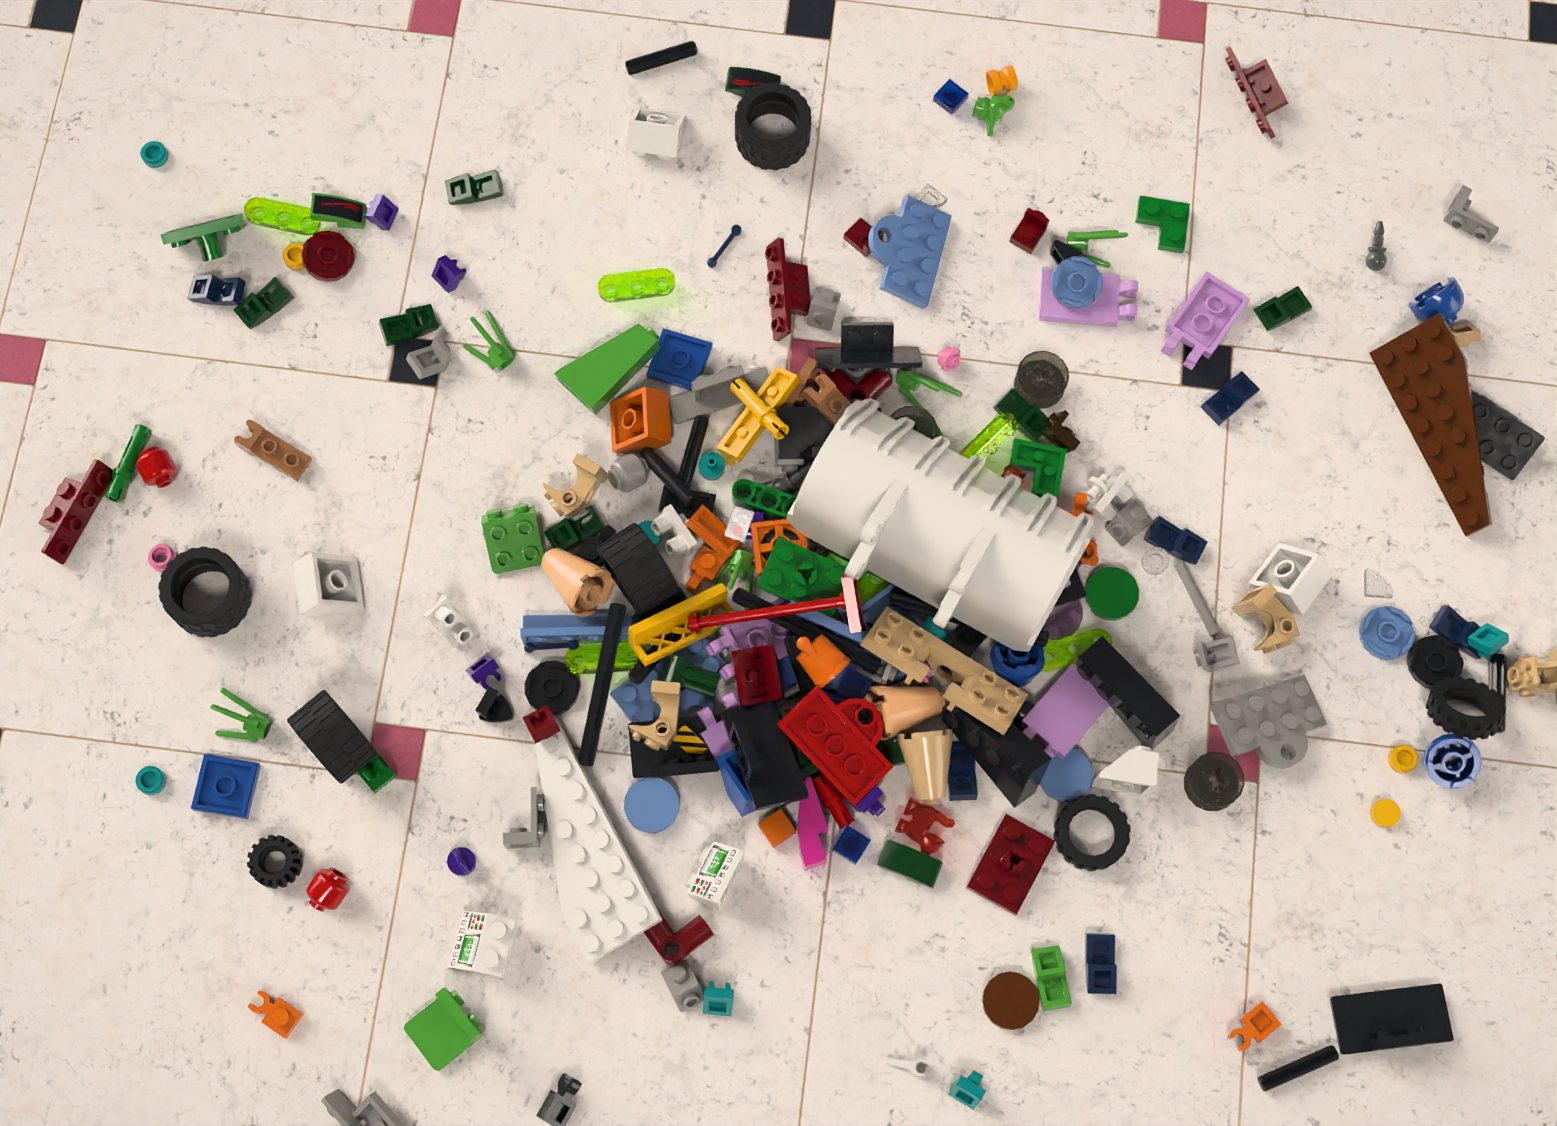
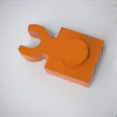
(279, 1016)
(1257, 1024)

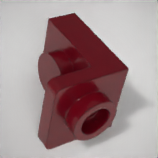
(1030, 230)
(858, 236)
(541, 724)

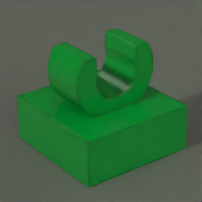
(376, 773)

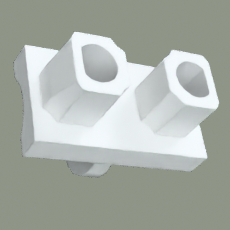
(1103, 491)
(682, 537)
(450, 622)

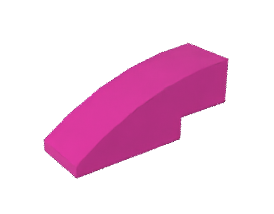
(810, 827)

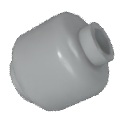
(628, 473)

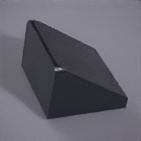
(1062, 251)

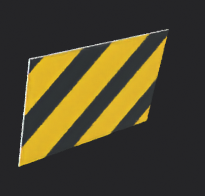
(690, 742)

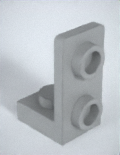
(1463, 220)
(519, 836)

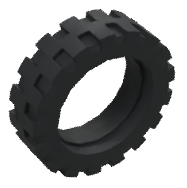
(1460, 723)
(1107, 808)

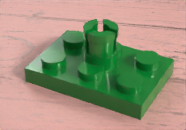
(205, 235)
(800, 575)

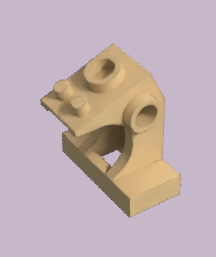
(588, 481)
(1272, 612)
(1524, 677)
(668, 697)

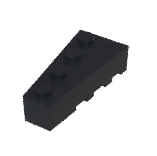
(1127, 693)
(1008, 759)

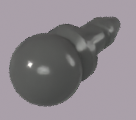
(1376, 258)
(790, 482)

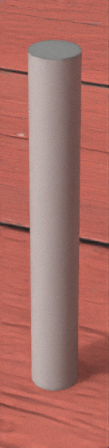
(1197, 598)

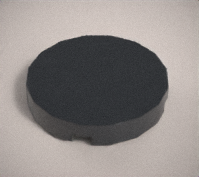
(1433, 660)
(552, 686)

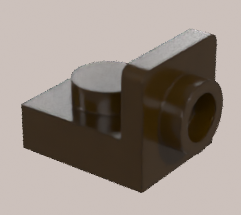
(1060, 435)

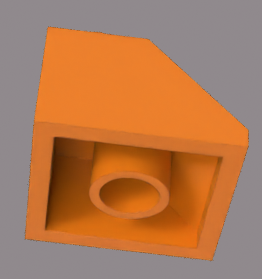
(640, 421)

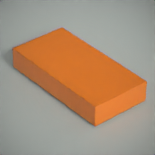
(712, 531)

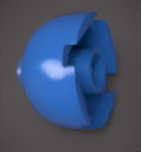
(1439, 299)

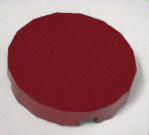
(327, 256)

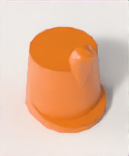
(821, 659)

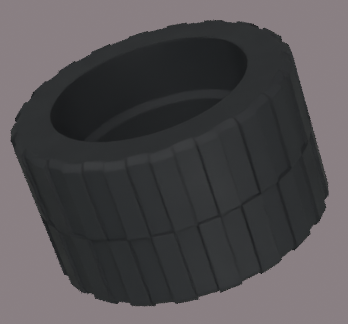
(772, 100)
(187, 567)
(638, 568)
(332, 736)

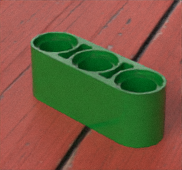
(759, 494)

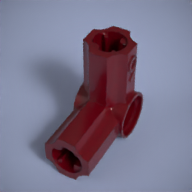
(870, 387)
(687, 938)

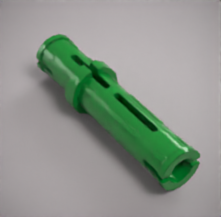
(124, 472)

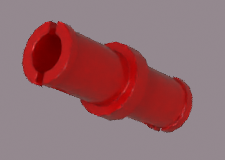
(833, 801)

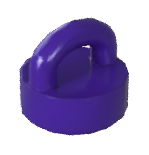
(461, 861)

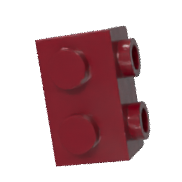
(757, 674)

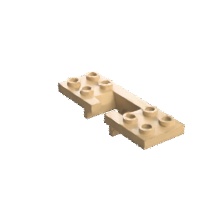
(981, 691)

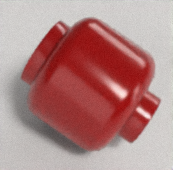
(156, 467)
(327, 889)

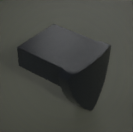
(494, 707)

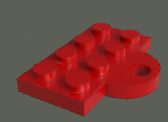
(838, 741)

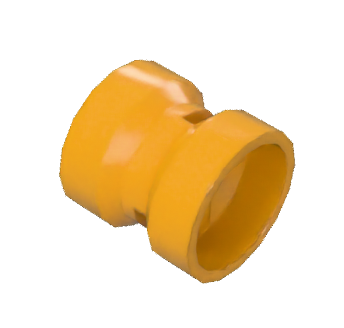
(1003, 80)

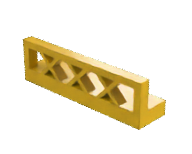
(746, 428)
(672, 620)

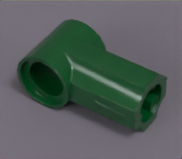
(691, 676)

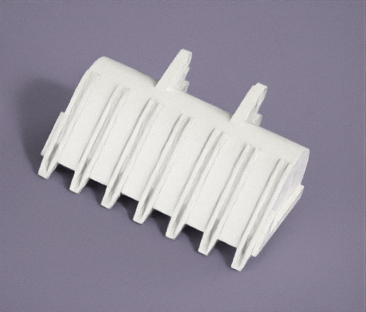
(939, 525)

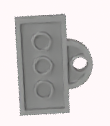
(1270, 720)

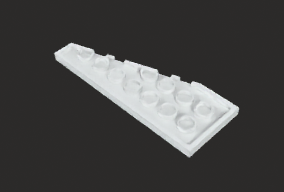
(594, 874)

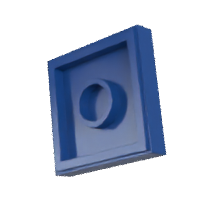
(679, 359)
(225, 786)

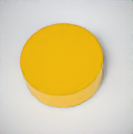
(292, 256)
(1403, 759)
(1385, 813)

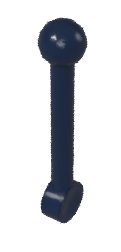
(735, 231)
(573, 644)

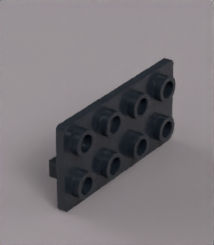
(868, 347)
(806, 432)
(1503, 437)
(764, 755)
(674, 761)
(1391, 1019)

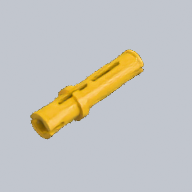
(765, 414)

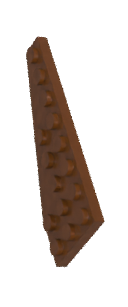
(1434, 397)

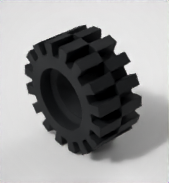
(260, 852)

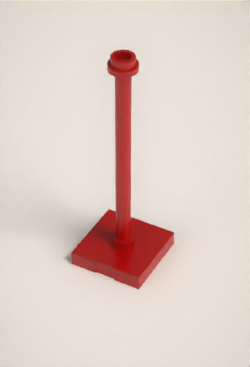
(848, 600)

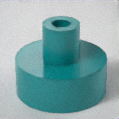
(711, 466)

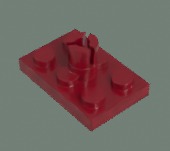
(1010, 864)

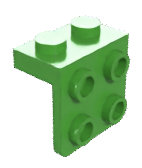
(512, 538)
(443, 1029)

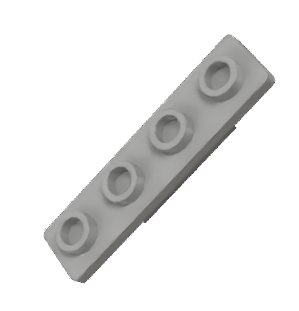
(713, 392)
(371, 1111)

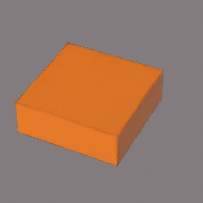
(777, 828)

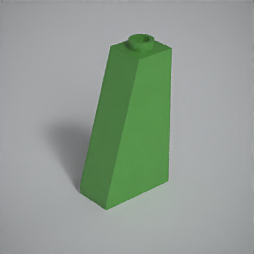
(608, 368)

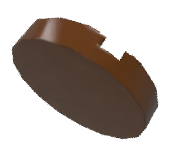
(1010, 1000)

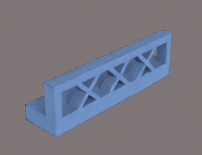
(838, 627)
(564, 628)

